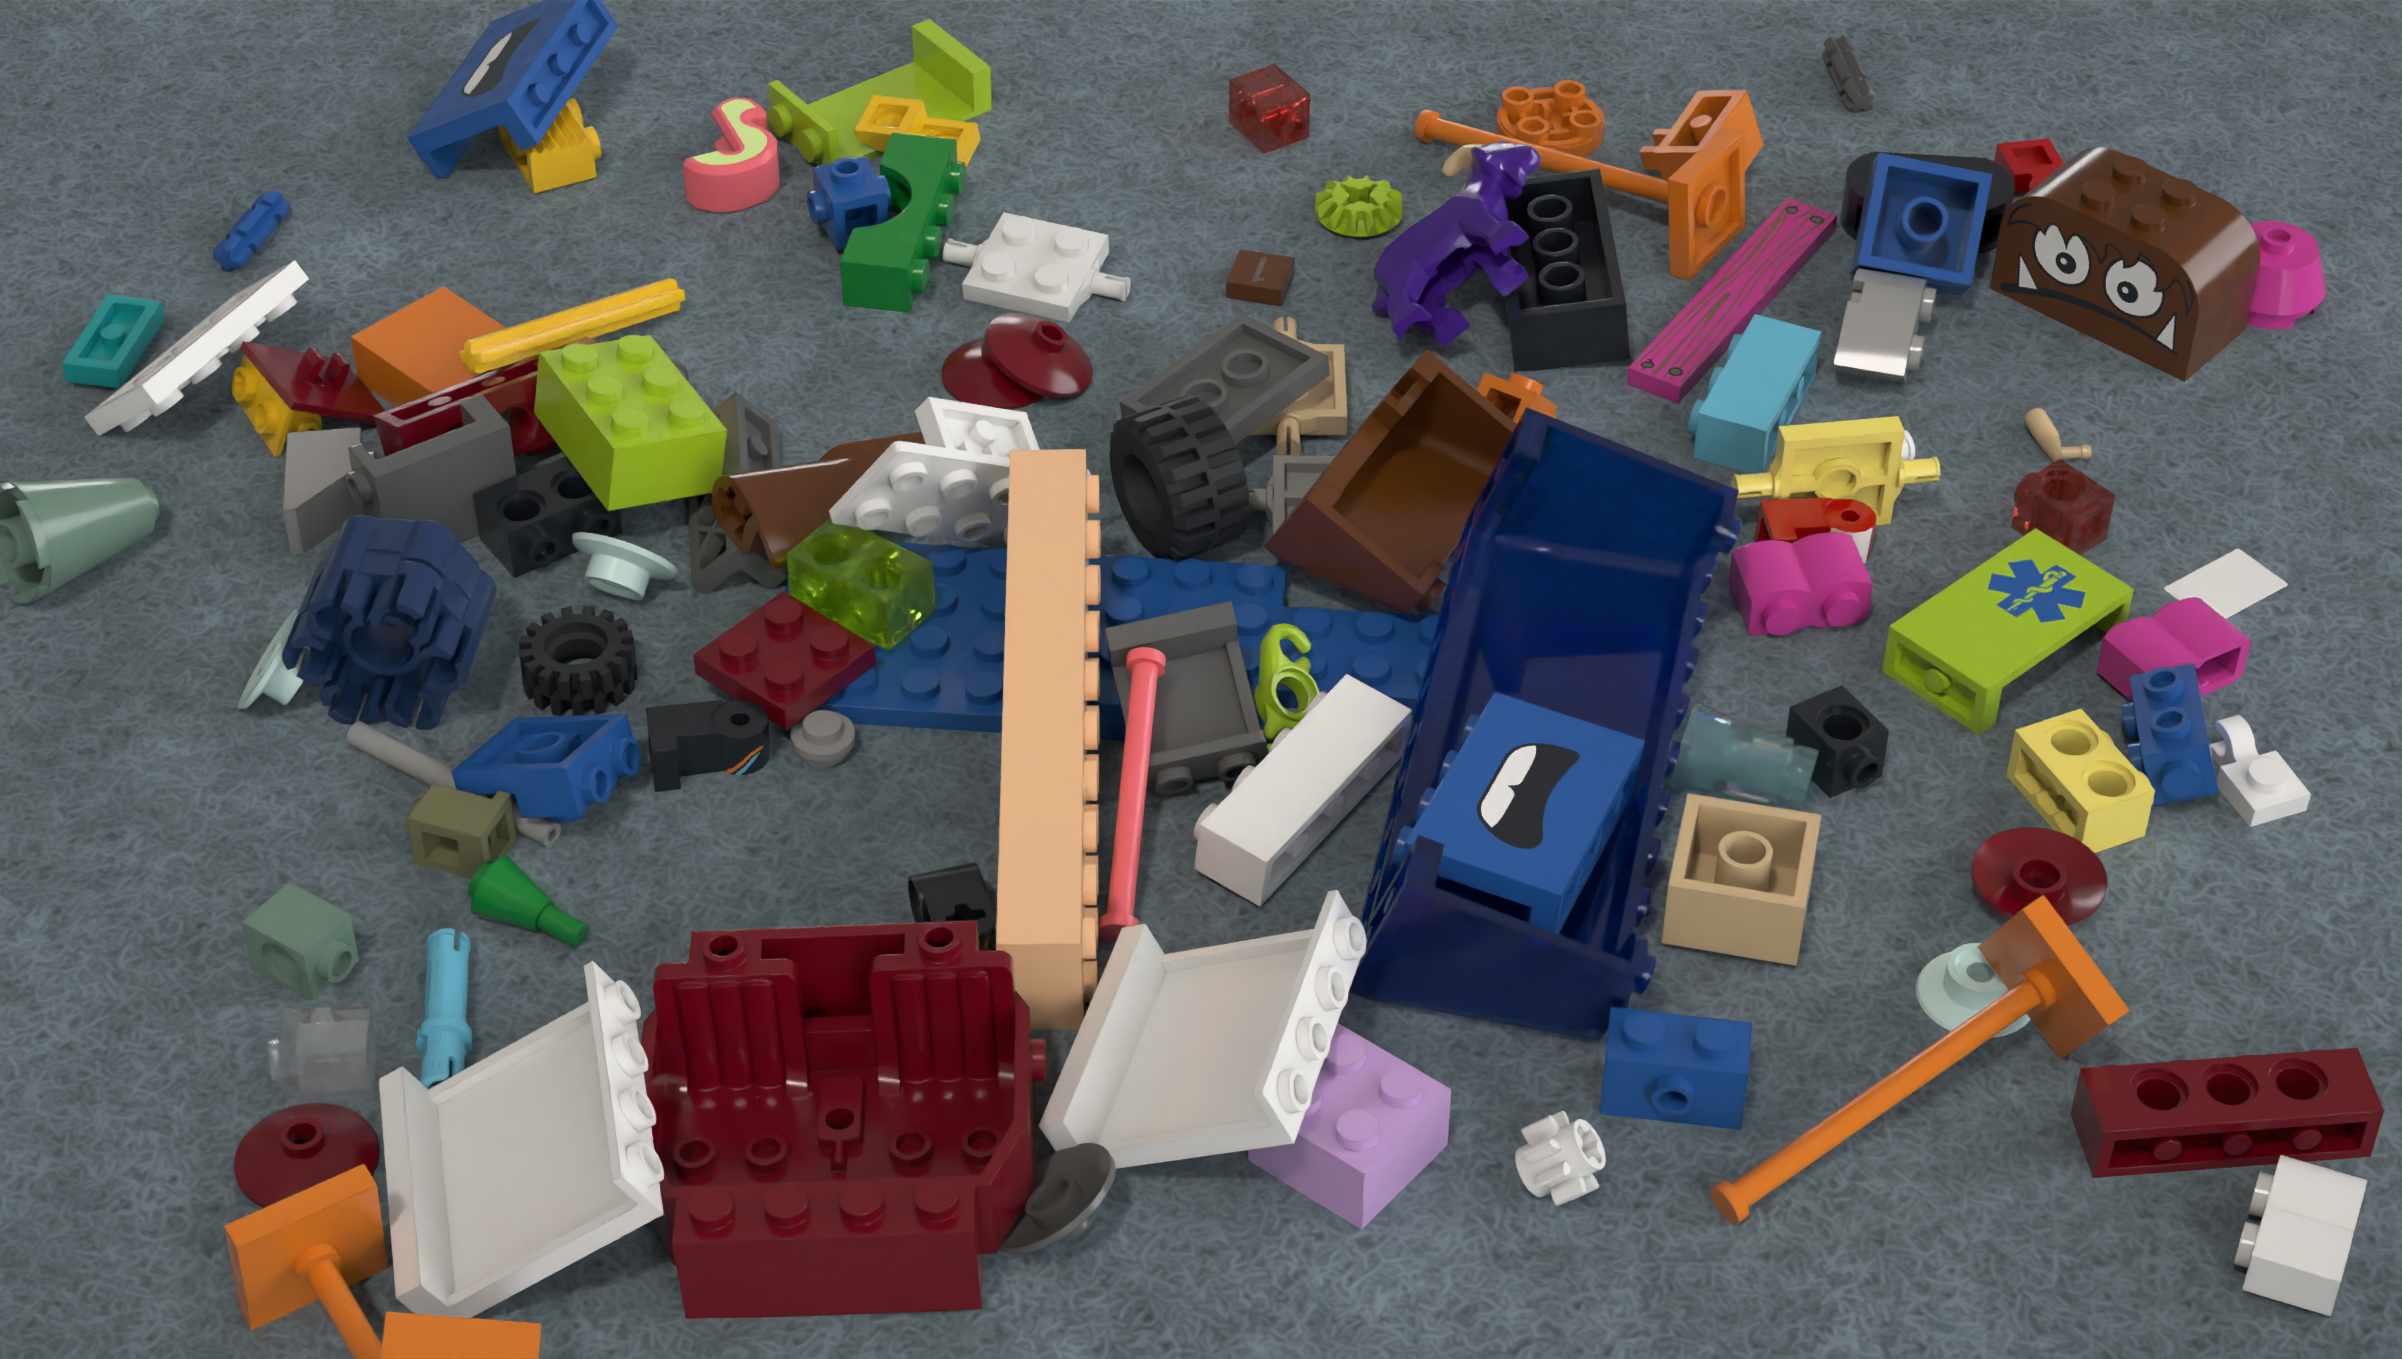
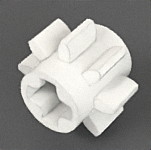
(1560, 1158)

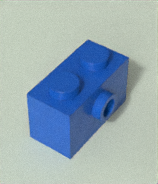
(1676, 1068)

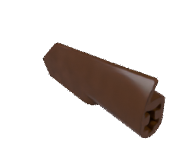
(785, 504)

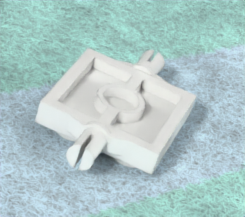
(1036, 267)

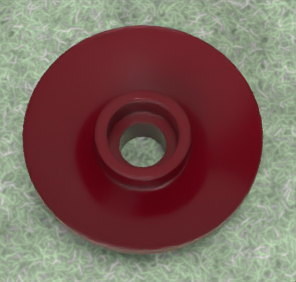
(1038, 355)
(975, 379)
(2034, 862)
(301, 1150)

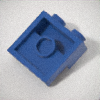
(553, 763)

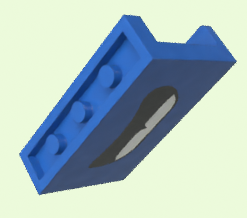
(515, 78)
(1527, 805)

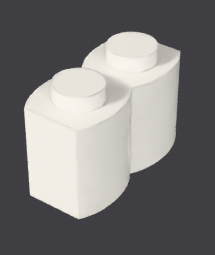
(2302, 1234)

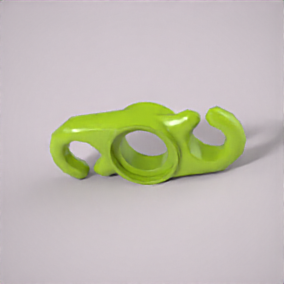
(1277, 668)

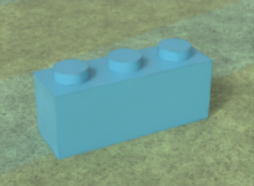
(1754, 394)

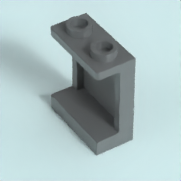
(437, 475)
(1202, 701)

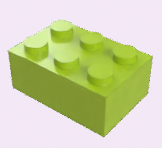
(629, 421)

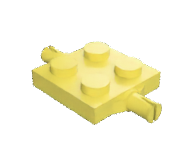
(1840, 462)

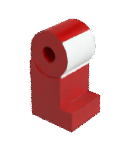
(1798, 518)

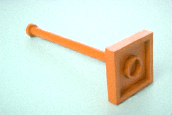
(1701, 196)
(2046, 979)
(311, 1252)

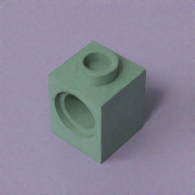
(301, 941)

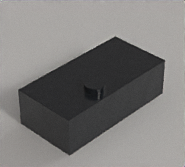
(1574, 294)

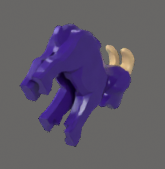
(1455, 242)

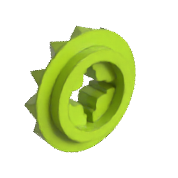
(1359, 219)

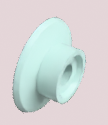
(621, 566)
(271, 674)
(1960, 986)

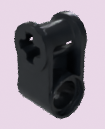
(954, 895)

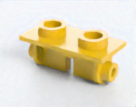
(266, 408)

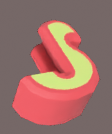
(741, 168)

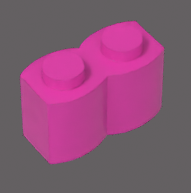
(1800, 584)
(2175, 637)

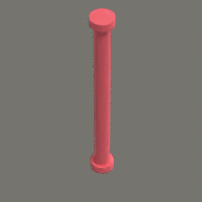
(1145, 667)

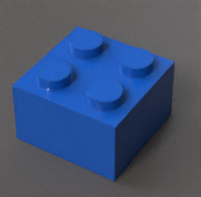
(1922, 221)

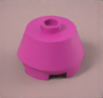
(2288, 276)

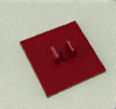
(314, 382)

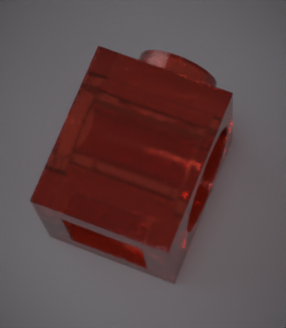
(1269, 108)
(2063, 506)

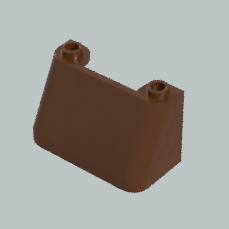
(1398, 491)

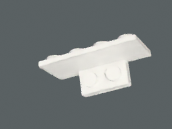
(950, 485)

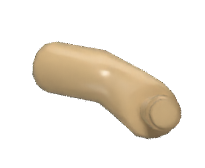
(2048, 437)

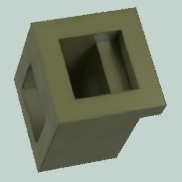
(460, 829)

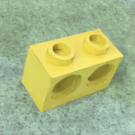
(2080, 781)

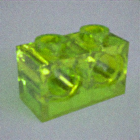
(862, 582)

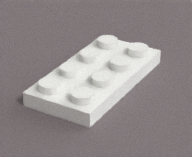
(198, 351)

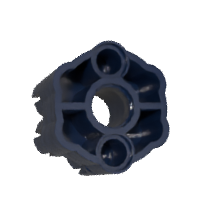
(391, 615)

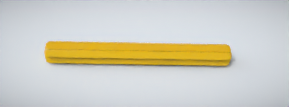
(569, 325)

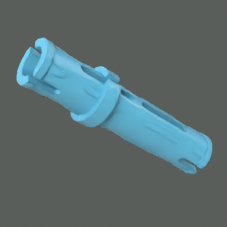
(444, 1033)

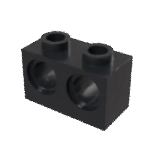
(535, 514)

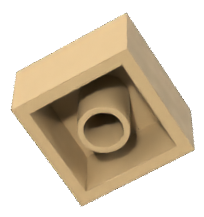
(1741, 879)

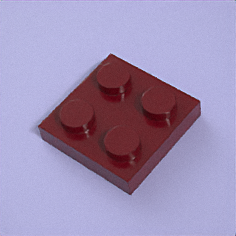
(785, 659)

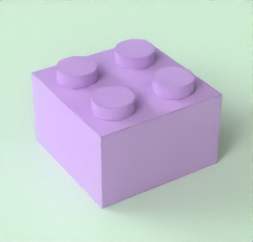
(1364, 1132)

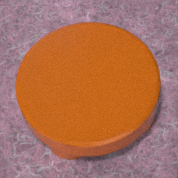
(1552, 118)

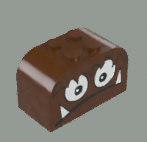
(2131, 259)

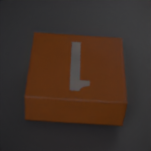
(1260, 277)

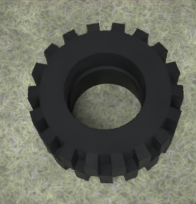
(1179, 478)

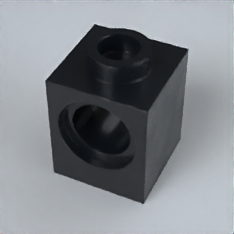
(1847, 737)

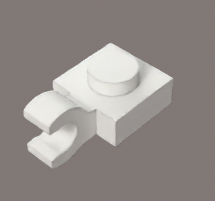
(2255, 784)

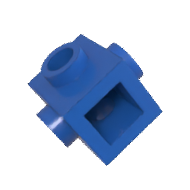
(848, 197)

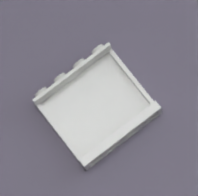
(1205, 1043)
(521, 1158)

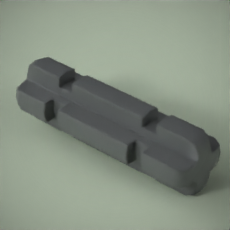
(1848, 74)

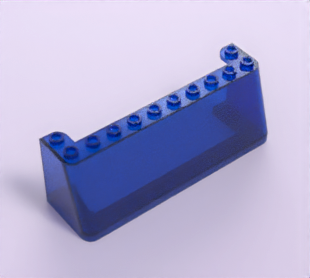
(1585, 601)

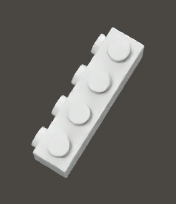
(1300, 789)

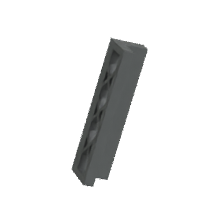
(749, 446)

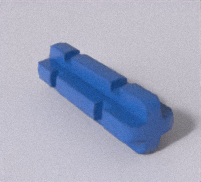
(251, 231)

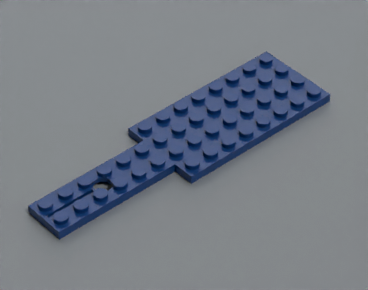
(953, 661)

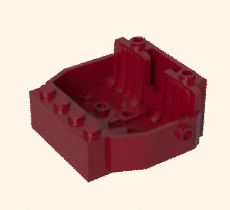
(839, 1117)

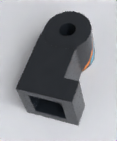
(706, 740)

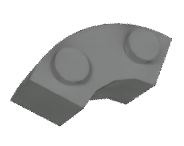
(1883, 326)

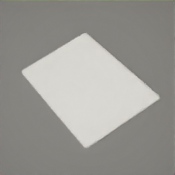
(2228, 583)

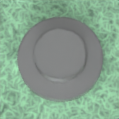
(823, 738)

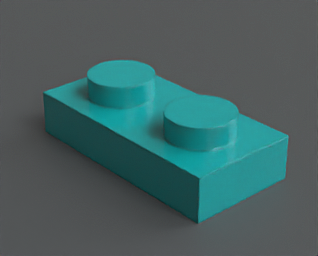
(113, 341)

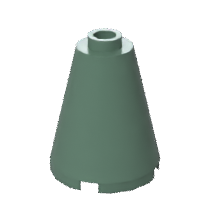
(68, 528)

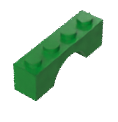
(890, 260)

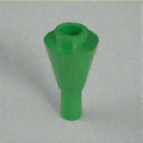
(510, 896)

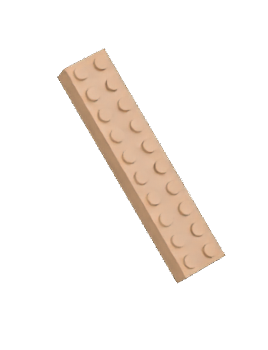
(1047, 734)

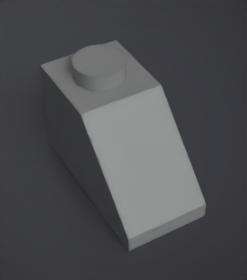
(316, 486)

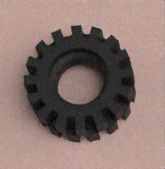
(578, 684)

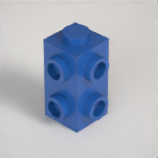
(2172, 734)

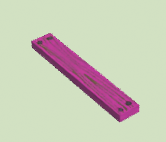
(1730, 300)

